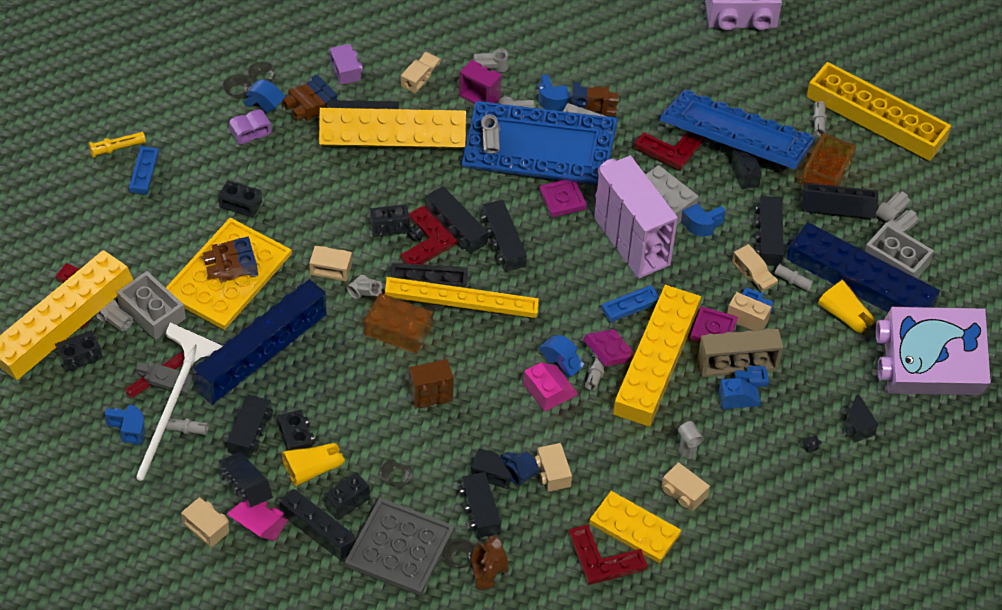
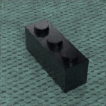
(249, 426)
(480, 505)

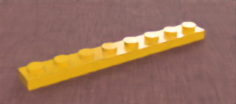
(461, 297)

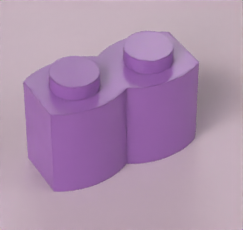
(250, 126)

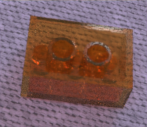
(829, 161)
(398, 323)

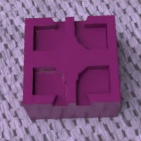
(479, 83)

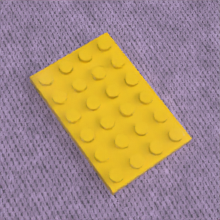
(224, 301)

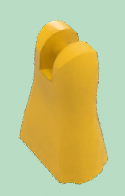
(846, 306)
(310, 462)

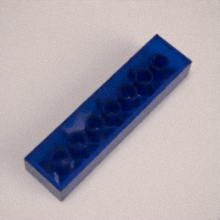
(862, 272)
(260, 341)

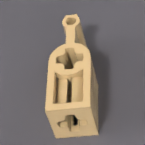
(419, 72)
(753, 267)

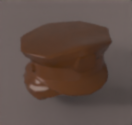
(488, 561)

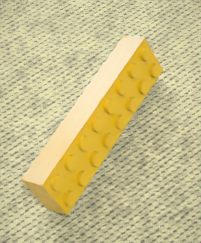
(879, 111)
(392, 128)
(61, 313)
(657, 355)

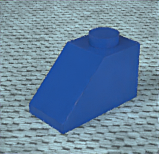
(738, 394)

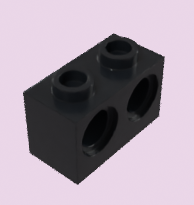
(240, 198)
(389, 220)
(78, 351)
(293, 434)

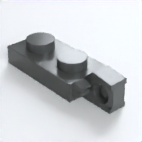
(162, 376)

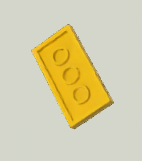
(635, 526)

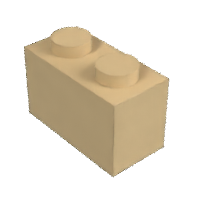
(330, 263)
(749, 311)
(553, 467)
(685, 487)
(205, 522)

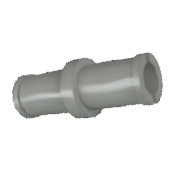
(819, 118)
(793, 277)
(595, 373)
(187, 426)

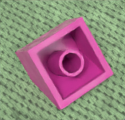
(548, 385)
(260, 519)

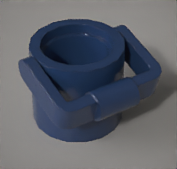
(520, 466)

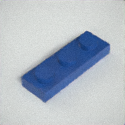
(144, 170)
(630, 303)

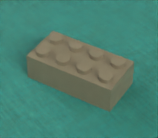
(735, 351)

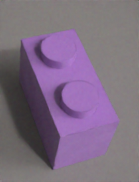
(345, 64)

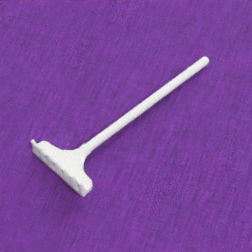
(194, 348)

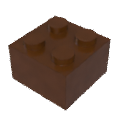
(431, 384)

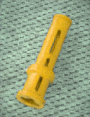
(107, 145)

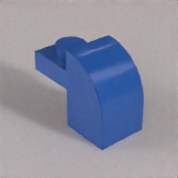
(264, 94)
(552, 97)
(700, 222)
(562, 350)
(129, 421)

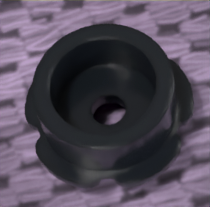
(416, 232)
(811, 443)

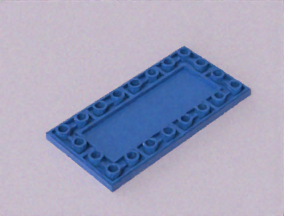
(738, 129)
(541, 142)

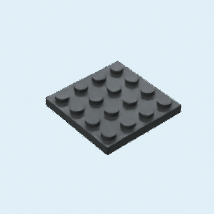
(399, 546)

